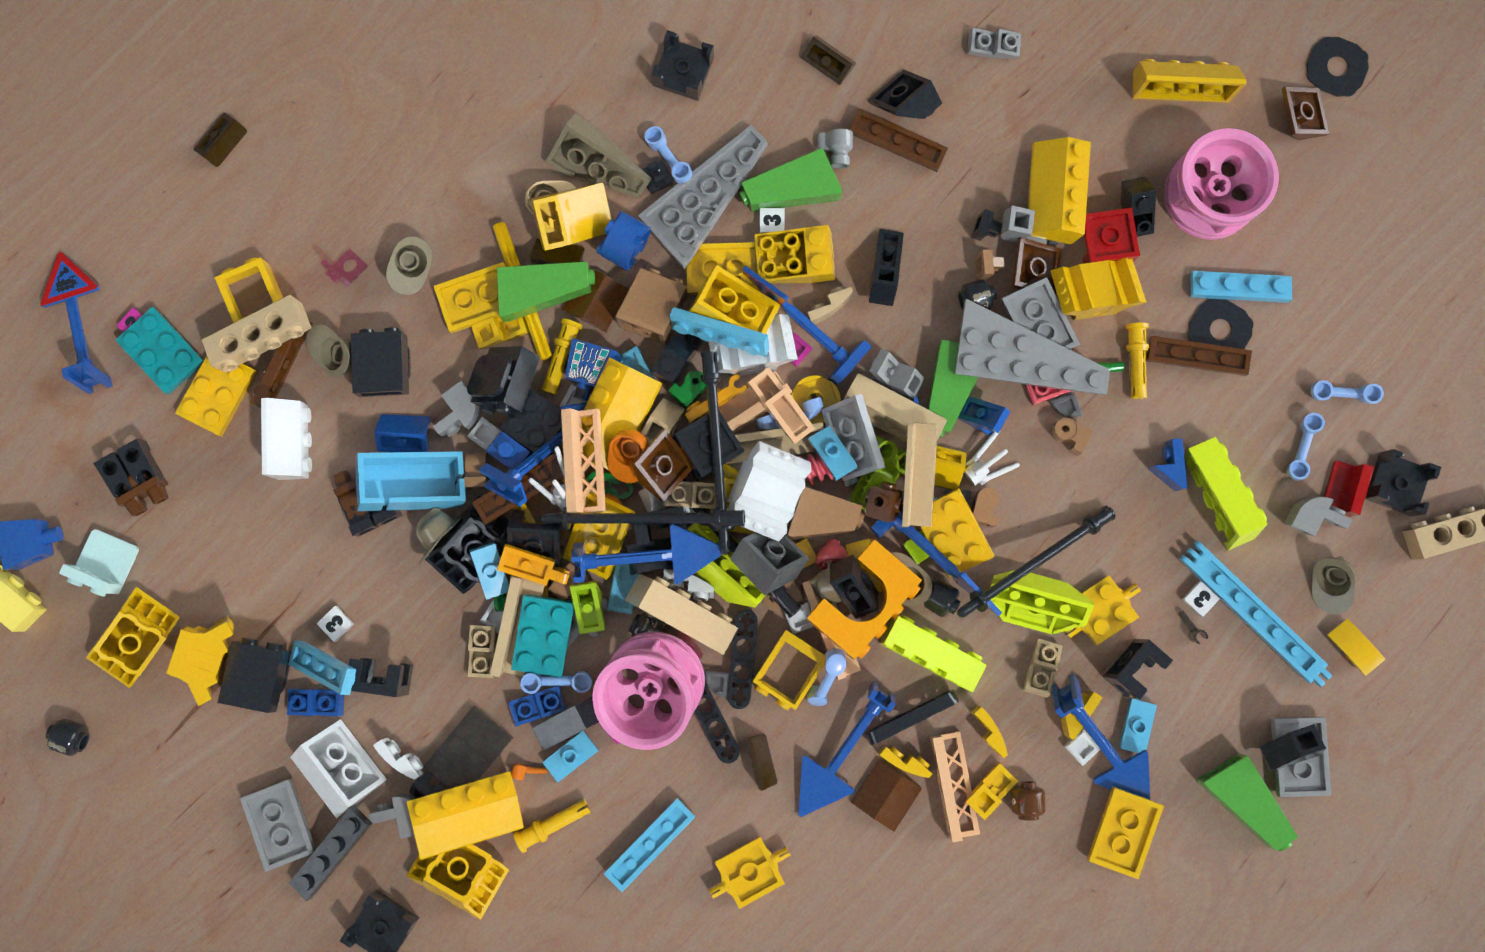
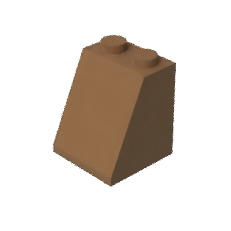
(649, 305)
(823, 516)

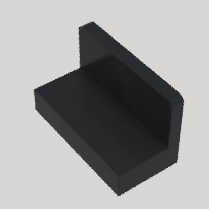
(638, 568)

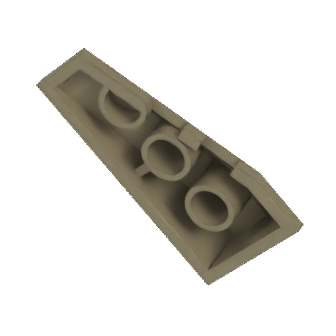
(590, 154)

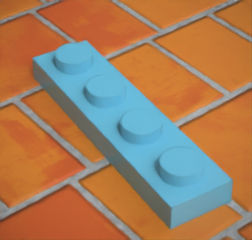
(1241, 286)
(720, 332)
(322, 667)
(649, 845)

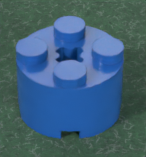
(624, 240)

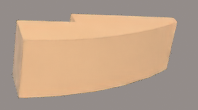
(780, 405)

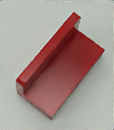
(1348, 486)

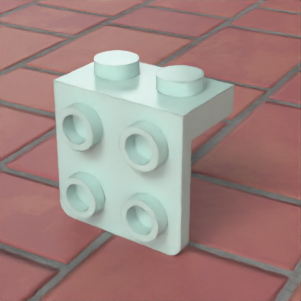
(102, 564)

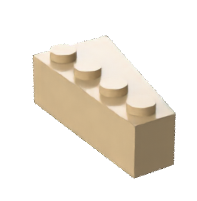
(681, 613)

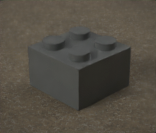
(769, 561)

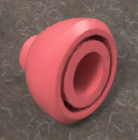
(831, 551)

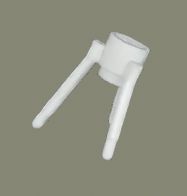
(977, 471)
(559, 493)

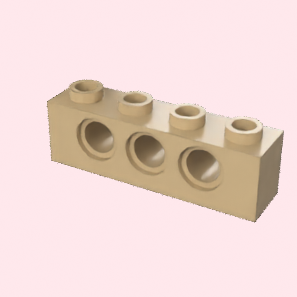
(243, 333)
(1422, 541)

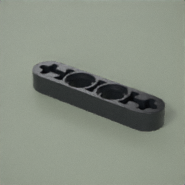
(745, 659)
(716, 715)
(912, 717)

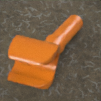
(519, 770)

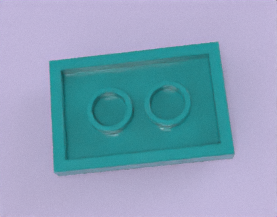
(160, 350)
(542, 635)

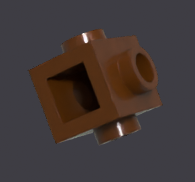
(884, 502)

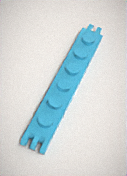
(1256, 614)

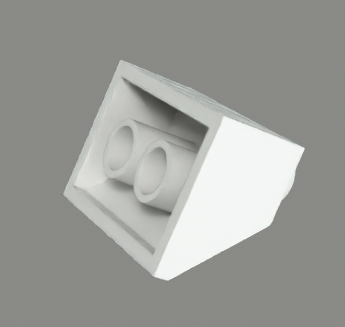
(285, 439)
(338, 768)

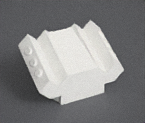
(740, 362)
(769, 489)

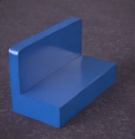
(402, 433)

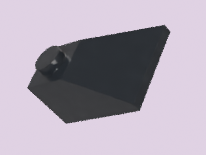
(907, 96)

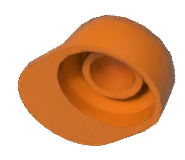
(623, 452)

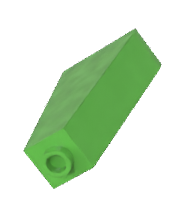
(793, 184)
(538, 287)
(948, 390)
(1248, 799)

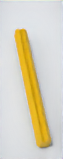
(532, 320)

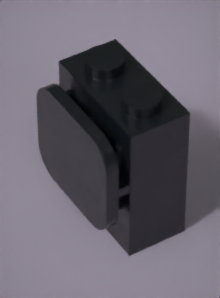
(380, 363)
(502, 379)
(254, 675)

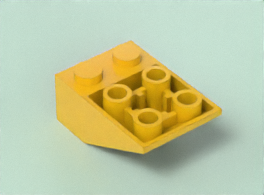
(571, 215)
(796, 255)

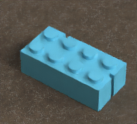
(409, 480)

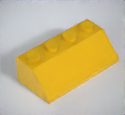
(1187, 81)
(1059, 188)
(623, 402)
(465, 815)

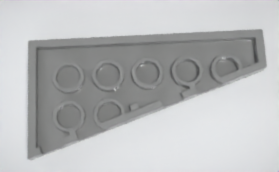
(691, 209)
(1011, 353)

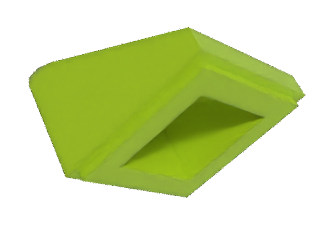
(914, 551)

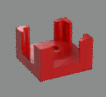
(1110, 236)

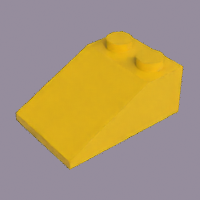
(734, 302)

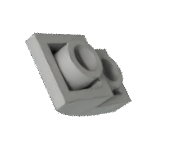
(997, 44)

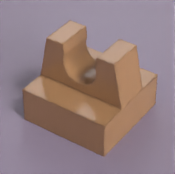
(987, 264)

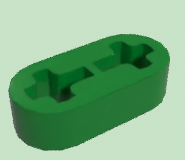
(609, 478)

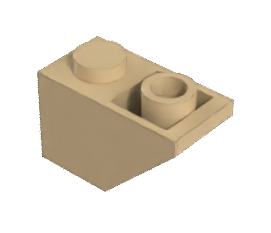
(663, 417)

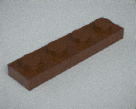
(898, 140)
(1199, 355)
(278, 369)
(494, 506)

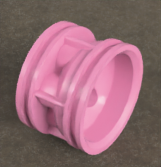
(1254, 174)
(648, 726)

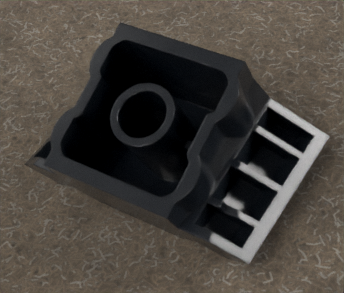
(452, 553)

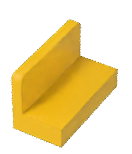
(949, 467)

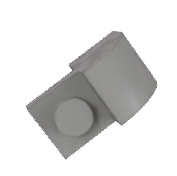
(1018, 223)
(895, 375)
(463, 411)
(1311, 511)
(398, 811)

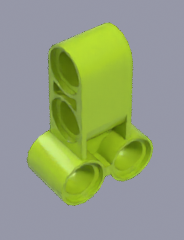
(892, 470)

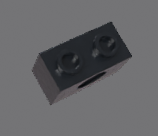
(854, 586)

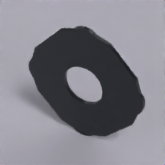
(1337, 47)
(1223, 309)

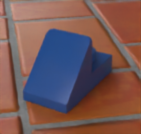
(983, 415)
(1174, 472)

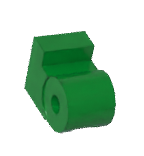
(689, 391)

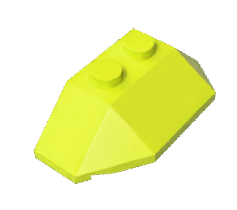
(725, 575)
(1042, 604)

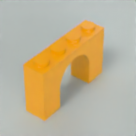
(896, 583)

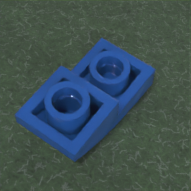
(315, 702)
(536, 706)

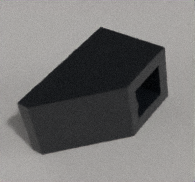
(1141, 197)
(1293, 748)

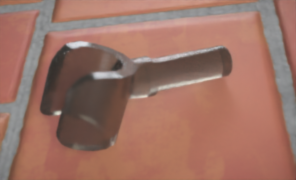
(1193, 630)

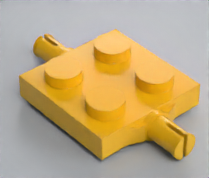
(1110, 610)
(749, 872)

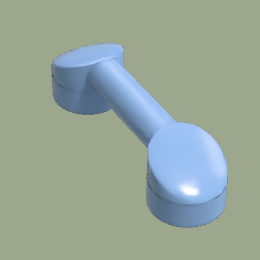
(657, 141)
(1366, 394)
(811, 409)
(1309, 426)
(835, 665)
(580, 682)

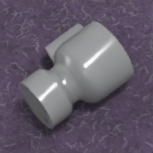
(840, 143)

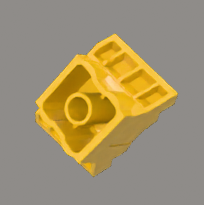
(1098, 288)
(133, 637)
(200, 657)
(461, 876)

